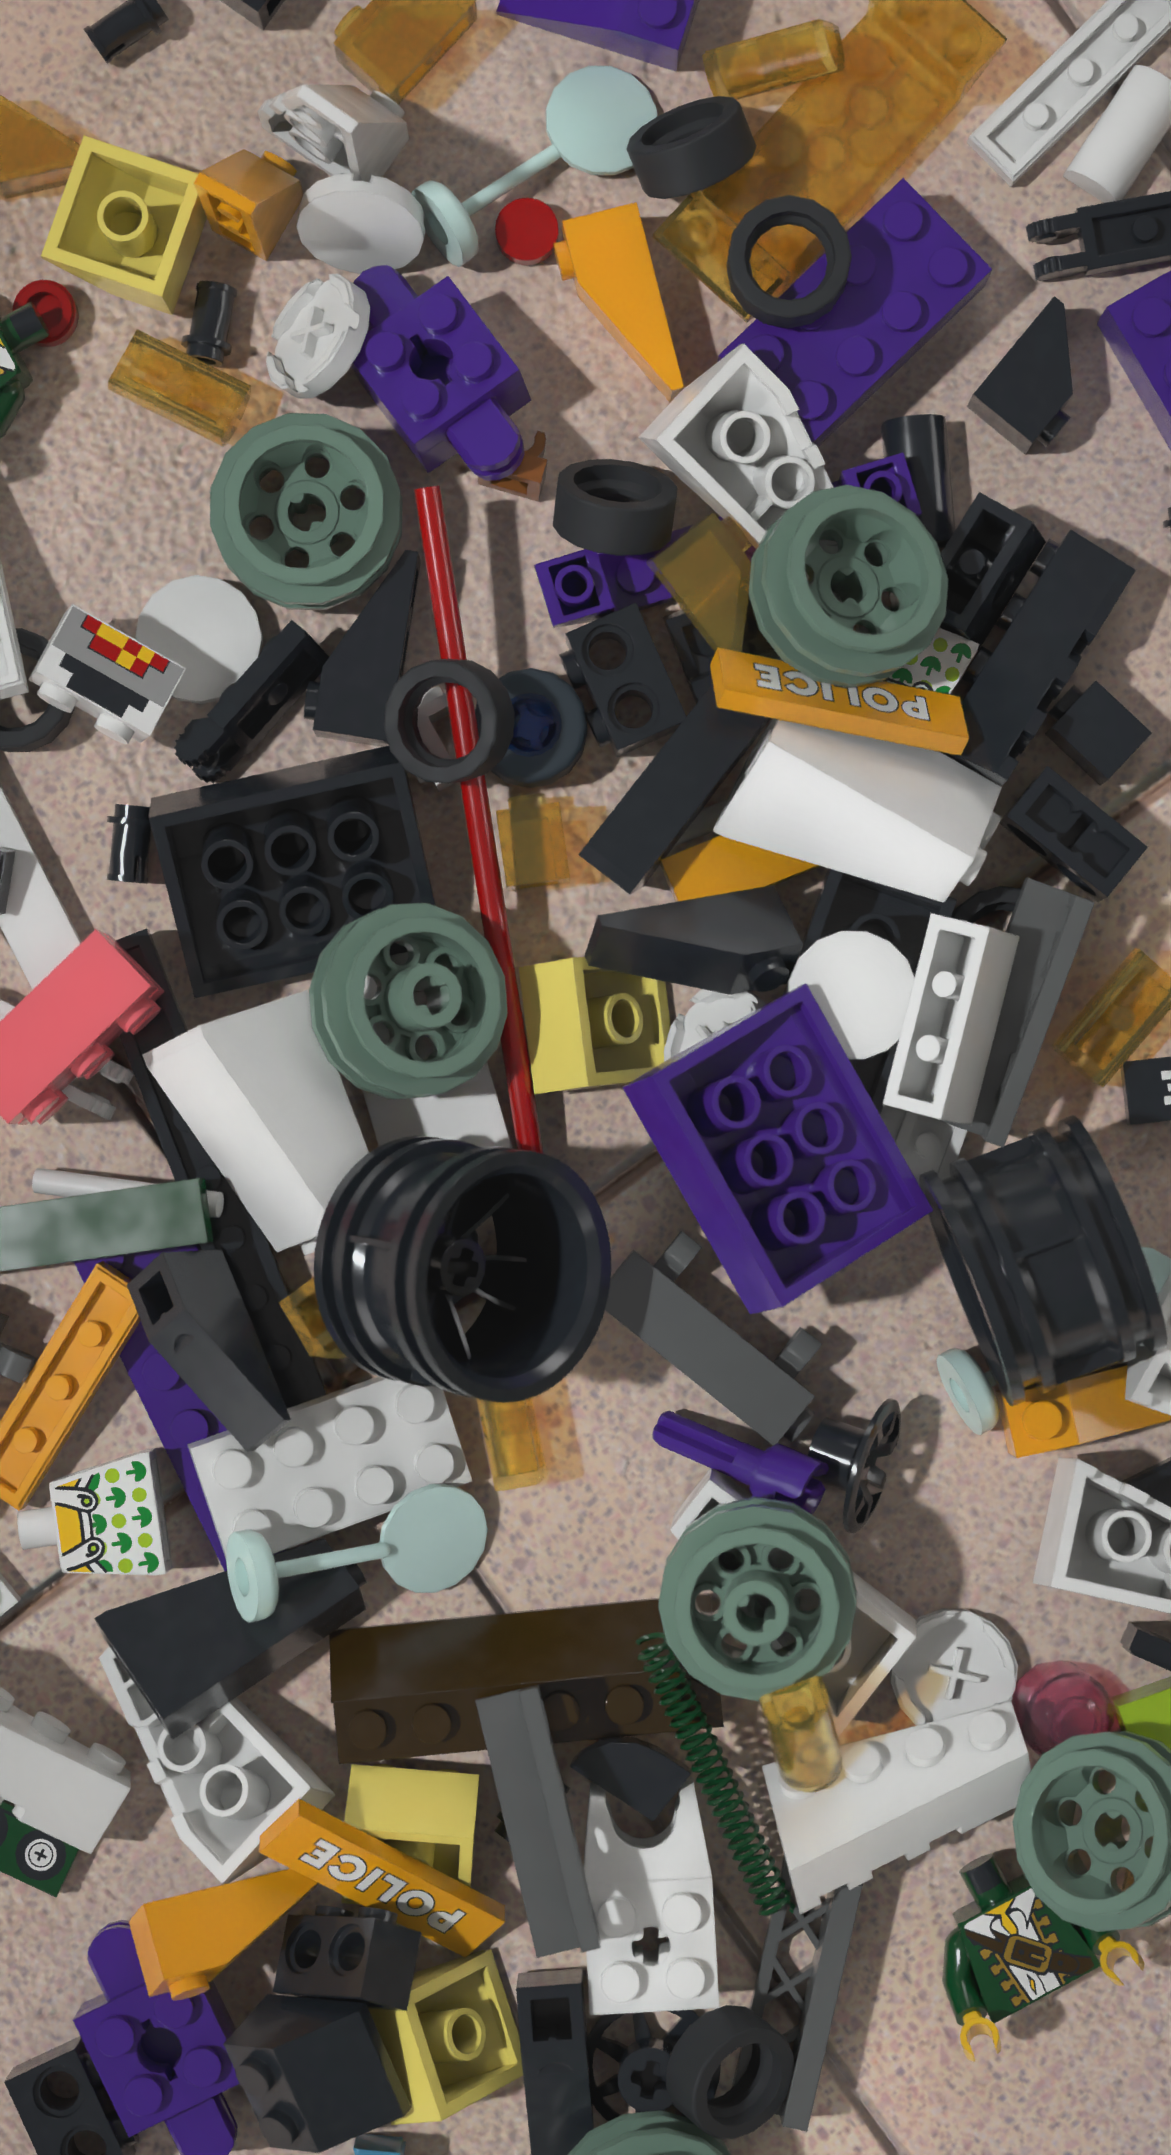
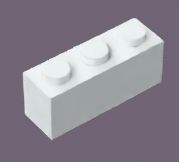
(951, 1019)

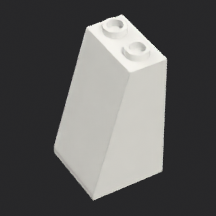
(863, 808)
(266, 1113)

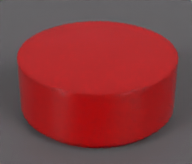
(526, 231)
(55, 307)

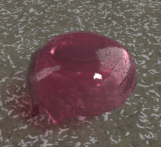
(1059, 1703)

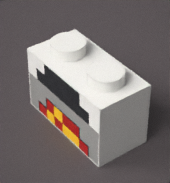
(105, 676)

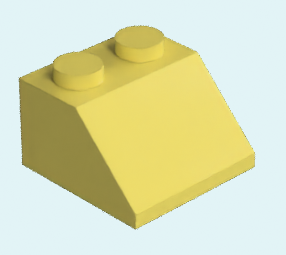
(127, 224)
(591, 1025)
(418, 1814)
(452, 2039)

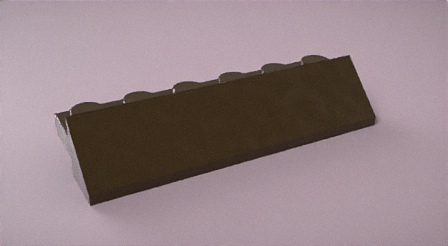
(417, 1682)

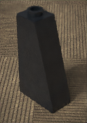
(671, 792)
(198, 1653)

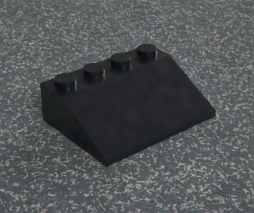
(284, 861)

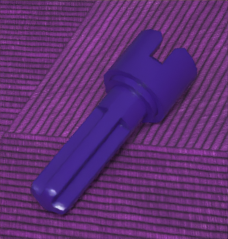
(771, 1474)

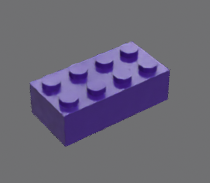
(900, 290)

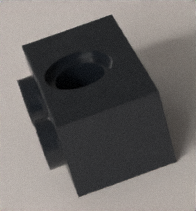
(986, 565)

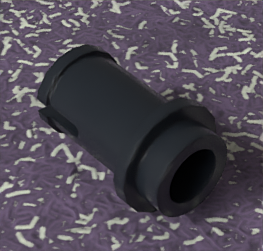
(125, 26)
(210, 323)
(130, 844)

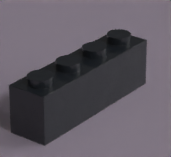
(1037, 651)

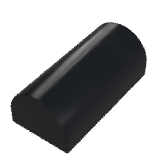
(927, 457)

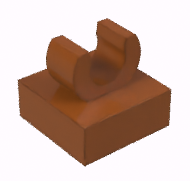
(529, 476)

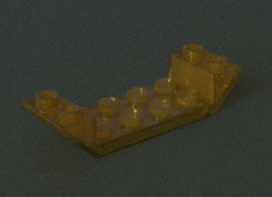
(838, 138)

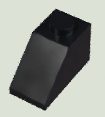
(1030, 383)

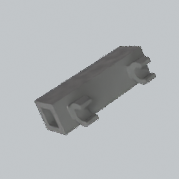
(708, 1349)

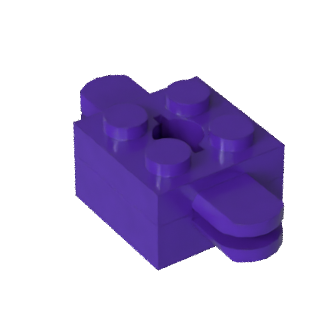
(440, 375)
(157, 2052)

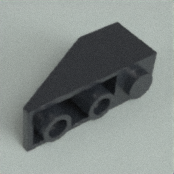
(209, 1340)
(555, 2059)

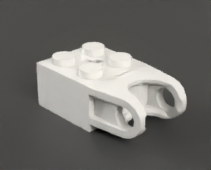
(645, 1885)

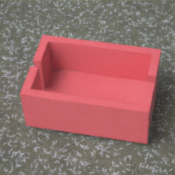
(69, 1024)

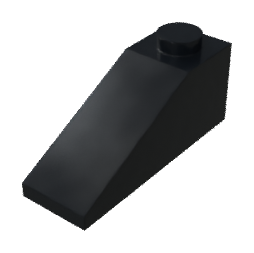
(367, 662)
(704, 943)

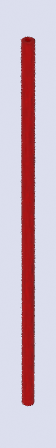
(478, 816)

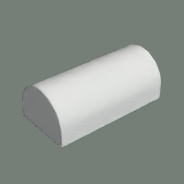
(1124, 136)

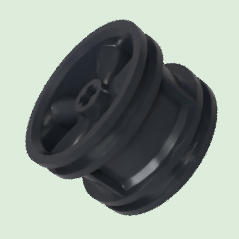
(403, 1253)
(1044, 1260)

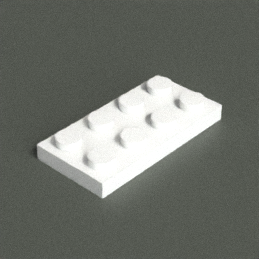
(331, 1463)

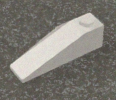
(338, 128)
(740, 445)
(219, 1777)

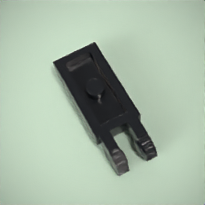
(1109, 236)
(252, 704)

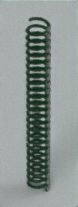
(709, 1774)

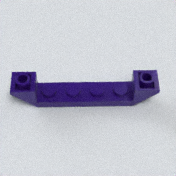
(595, 584)

